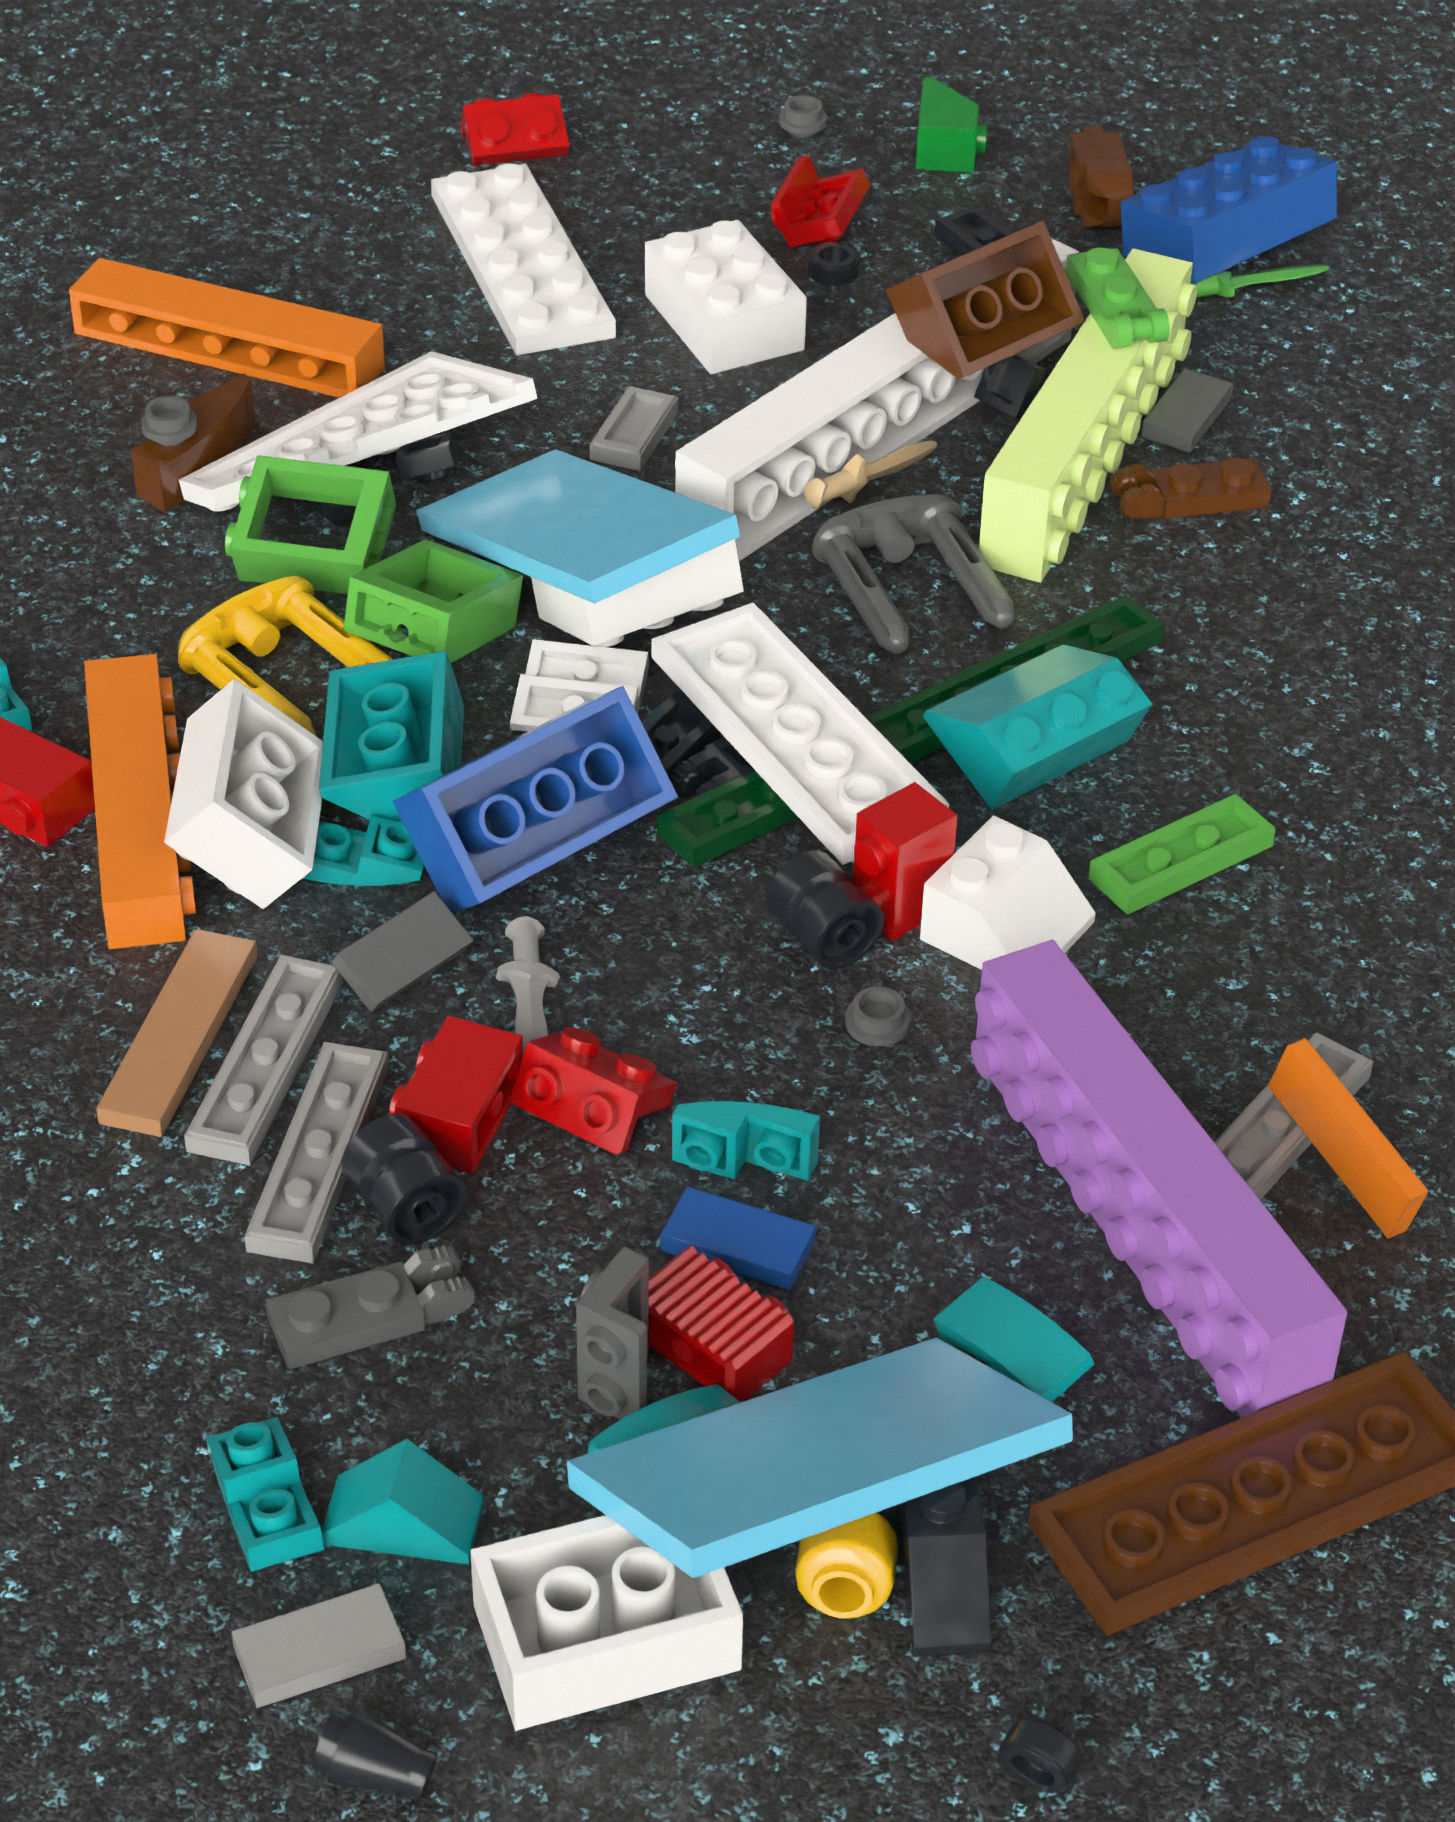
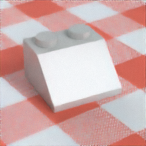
(1002, 897)

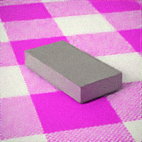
(634, 428)
(318, 1645)

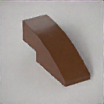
(223, 427)

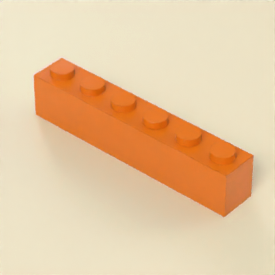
(226, 328)
(133, 798)

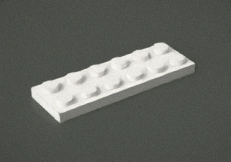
(522, 259)
(786, 721)

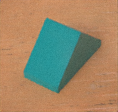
(404, 1507)

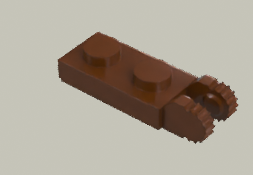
(1191, 489)

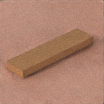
(177, 1033)

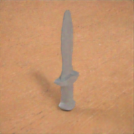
(527, 977)

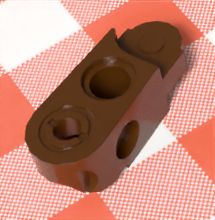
(1098, 177)

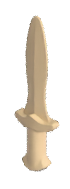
(859, 473)

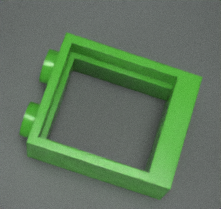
(319, 482)
(425, 593)

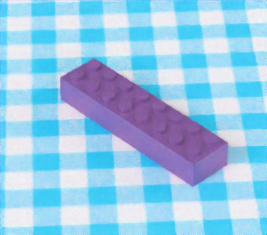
(1155, 1183)

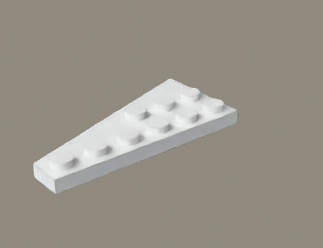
(372, 420)

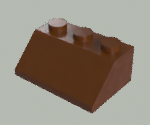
(988, 302)

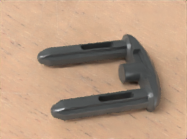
(895, 529)

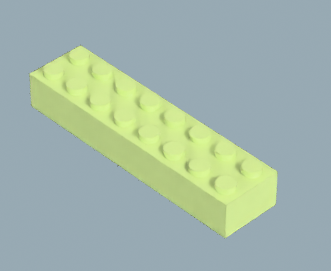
(1079, 429)

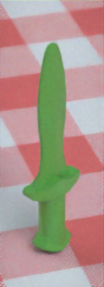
(1224, 284)

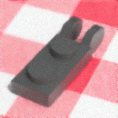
(369, 1307)

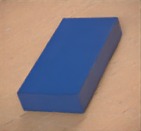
(743, 1236)

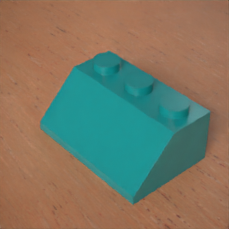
(1039, 721)
(389, 731)

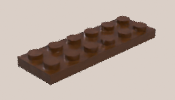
(1250, 1492)

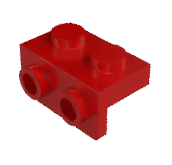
(514, 129)
(816, 208)
(589, 1087)

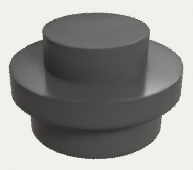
(803, 116)
(168, 420)
(878, 1017)

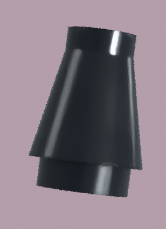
(371, 1755)

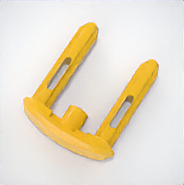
(255, 622)

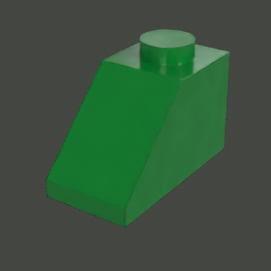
(948, 130)

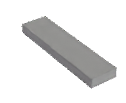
(263, 1060)
(1266, 1137)
(308, 1167)

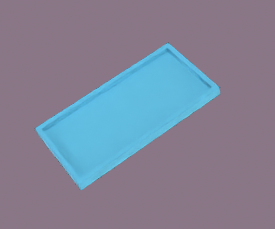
(578, 525)
(816, 1455)

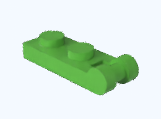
(1116, 298)

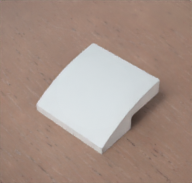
(569, 674)

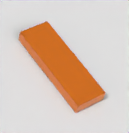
(1347, 1138)

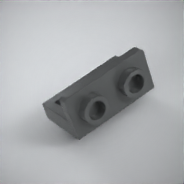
(614, 1336)

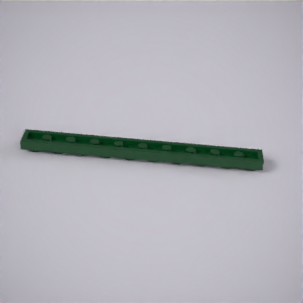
(752, 808)

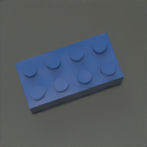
(1232, 206)
(535, 800)

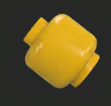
(848, 1567)

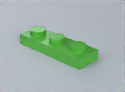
(1181, 853)

